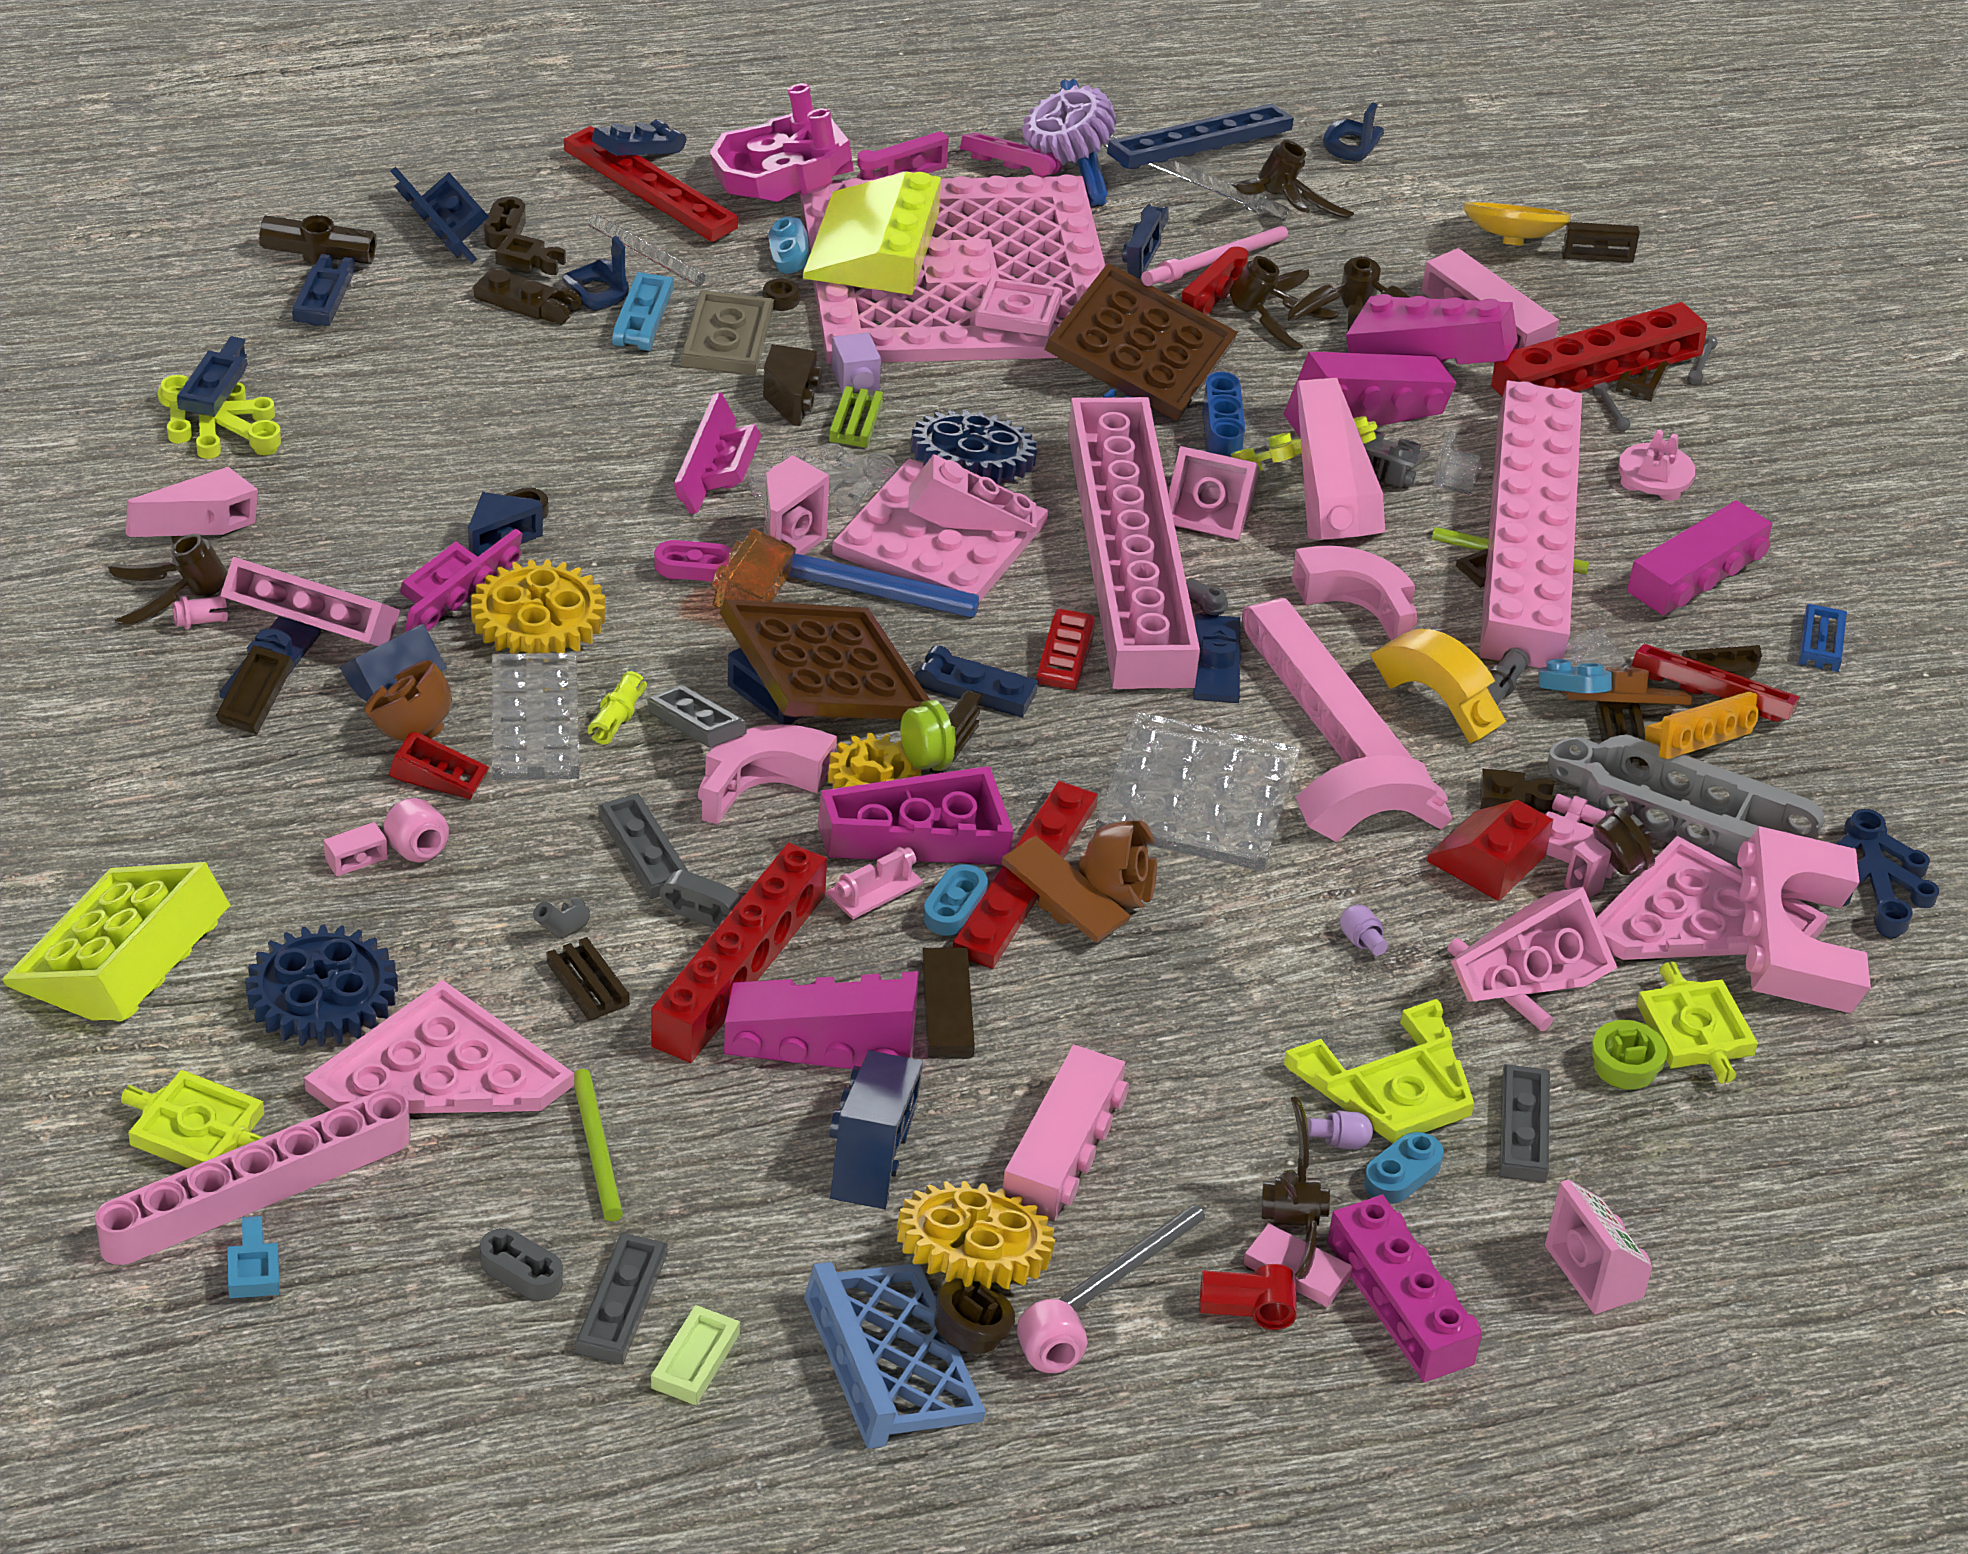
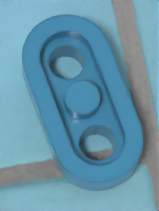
(789, 244)
(1580, 679)
(954, 899)
(1412, 1161)

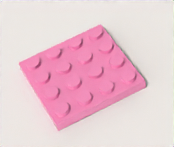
(908, 546)

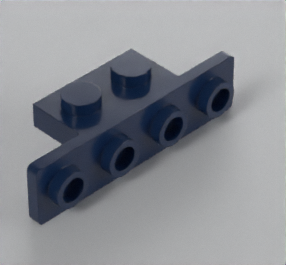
(450, 209)

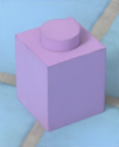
(856, 362)

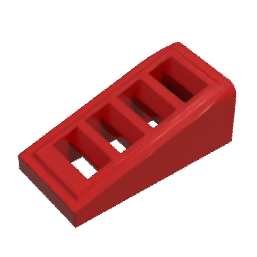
(1066, 647)
(416, 763)

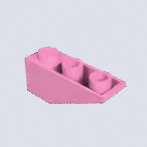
(965, 500)
(200, 506)

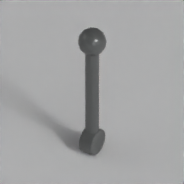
(1695, 376)
(1622, 423)

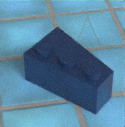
(871, 1126)

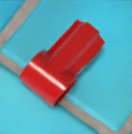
(1265, 1295)

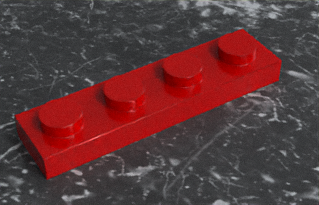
(1700, 678)

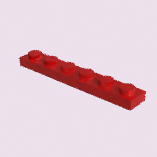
(654, 187)
(1008, 897)

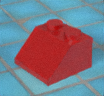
(1495, 847)

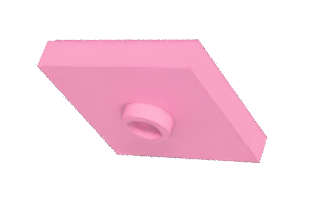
(1018, 307)

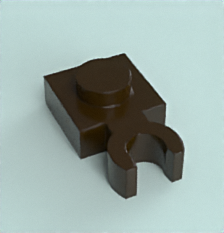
(525, 253)
(1506, 786)

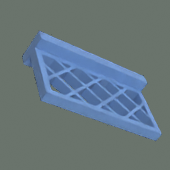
(856, 1366)

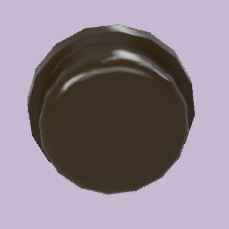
(1626, 841)
(972, 1316)

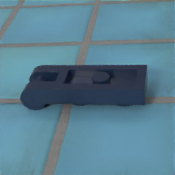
(639, 139)
(955, 676)

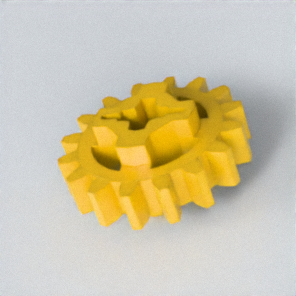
(869, 762)

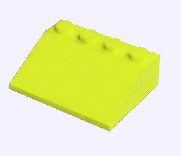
(877, 233)
(121, 939)

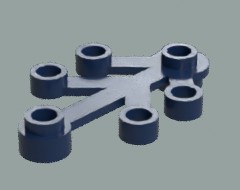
(1869, 831)

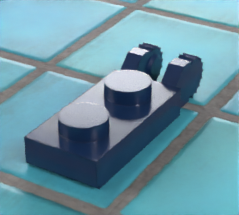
(323, 291)

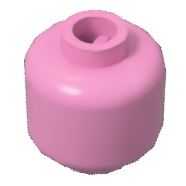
(416, 830)
(1052, 1336)

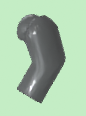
(1212, 600)
(565, 921)

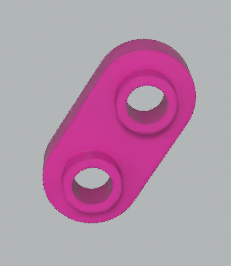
(690, 559)

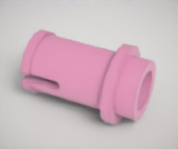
(198, 611)

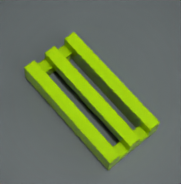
(860, 400)

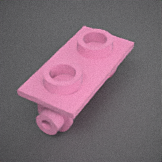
(876, 885)

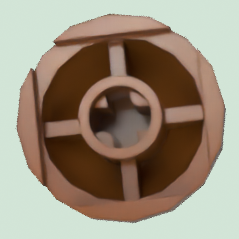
(413, 703)
(1119, 863)

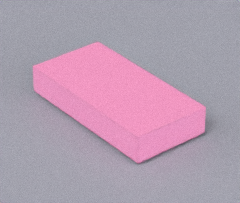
(1326, 1275)

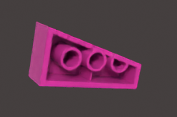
(1435, 327)
(1379, 385)
(935, 815)
(822, 1020)

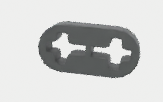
(698, 898)
(517, 1268)

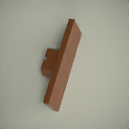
(1632, 687)
(1064, 890)

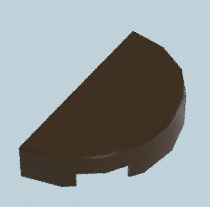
(1736, 660)

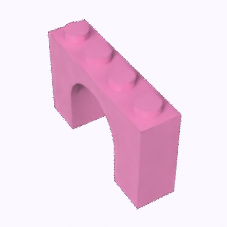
(1779, 954)

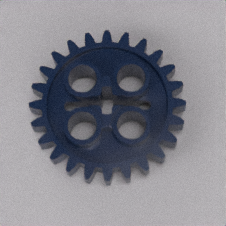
(976, 444)
(321, 985)

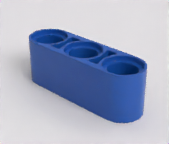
(1223, 414)

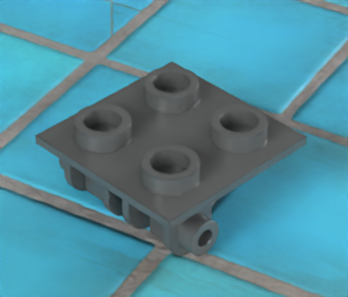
(1401, 457)

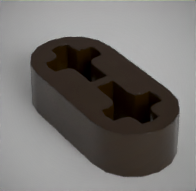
(505, 215)

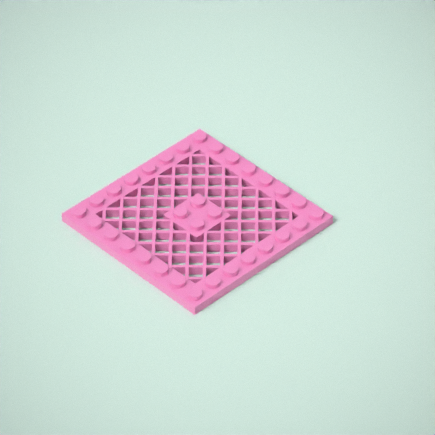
(962, 266)

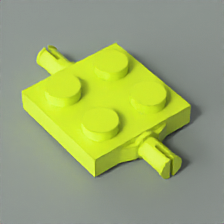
(1697, 1022)
(192, 1119)

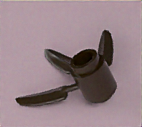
(1280, 176)
(1258, 281)
(1358, 283)
(194, 561)
(1298, 1199)

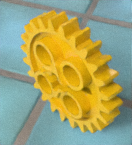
(538, 608)
(975, 1235)

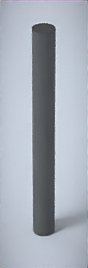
(1134, 1257)

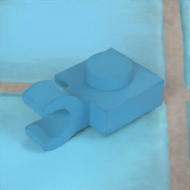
(254, 1265)

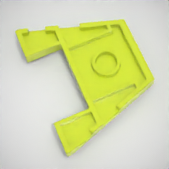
(1401, 1091)

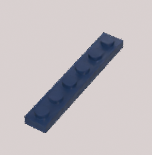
(1199, 136)

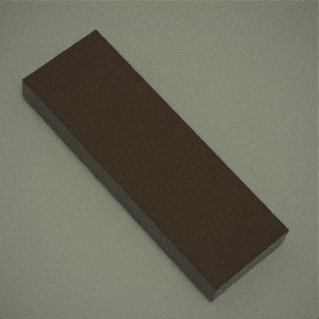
(948, 1002)

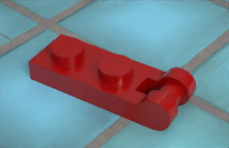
(1215, 280)

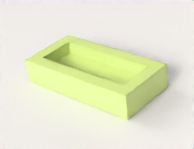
(695, 1355)

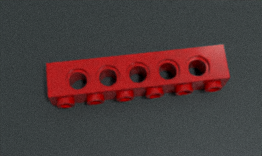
(1606, 351)
(738, 951)

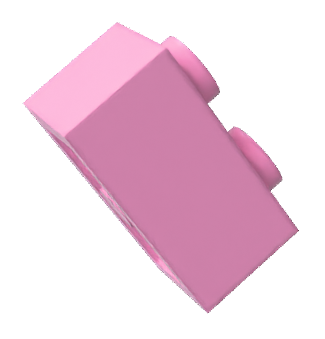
(355, 849)
(1588, 866)

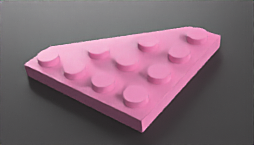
(1688, 909)
(444, 1060)

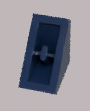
(498, 516)

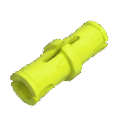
(617, 707)

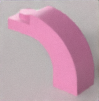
(1357, 578)
(763, 756)
(1370, 786)

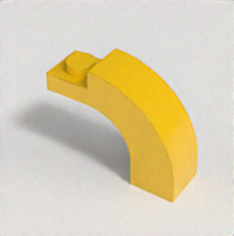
(1447, 669)

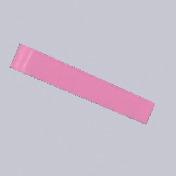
(1318, 682)
(252, 1177)

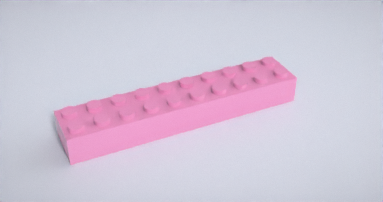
(1532, 524)
(1132, 545)

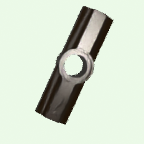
(317, 236)

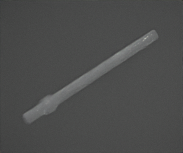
(1253, 203)

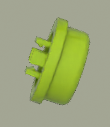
(928, 736)
(1628, 1054)

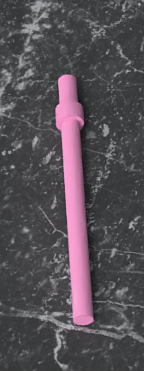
(1173, 269)

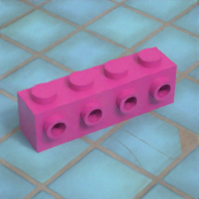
(1699, 557)
(1404, 1288)

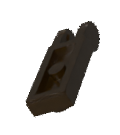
(526, 296)

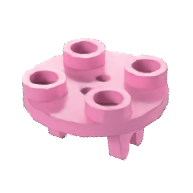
(1657, 468)

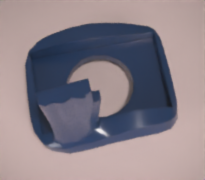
(1369, 135)
(601, 270)

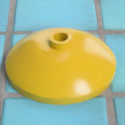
(1515, 221)

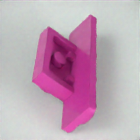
(716, 456)
(452, 577)

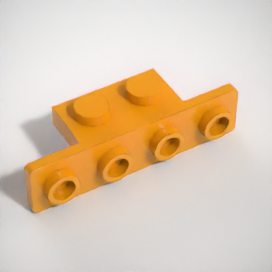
(1704, 725)

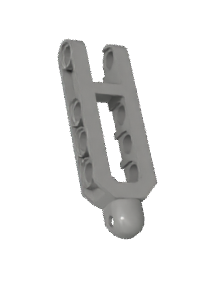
(1730, 821)

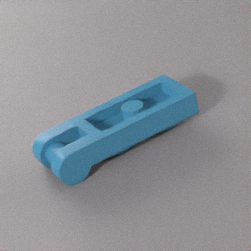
(643, 311)

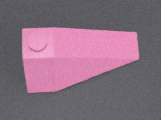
(1337, 473)
(1537, 950)

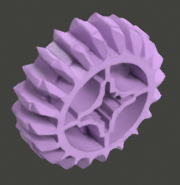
(1070, 123)

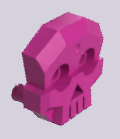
(784, 154)

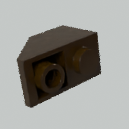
(791, 381)

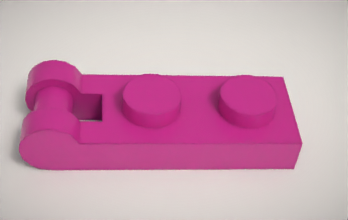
(1013, 154)
(916, 155)

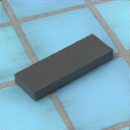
(696, 716)
(641, 841)
(1524, 1123)
(621, 1298)

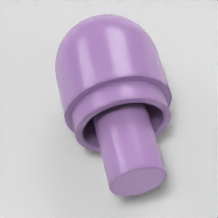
(1363, 929)
(1342, 1129)

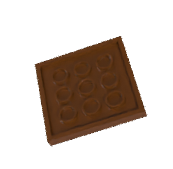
(1141, 341)
(823, 659)

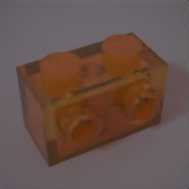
(754, 569)

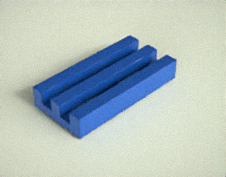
(1820, 655)

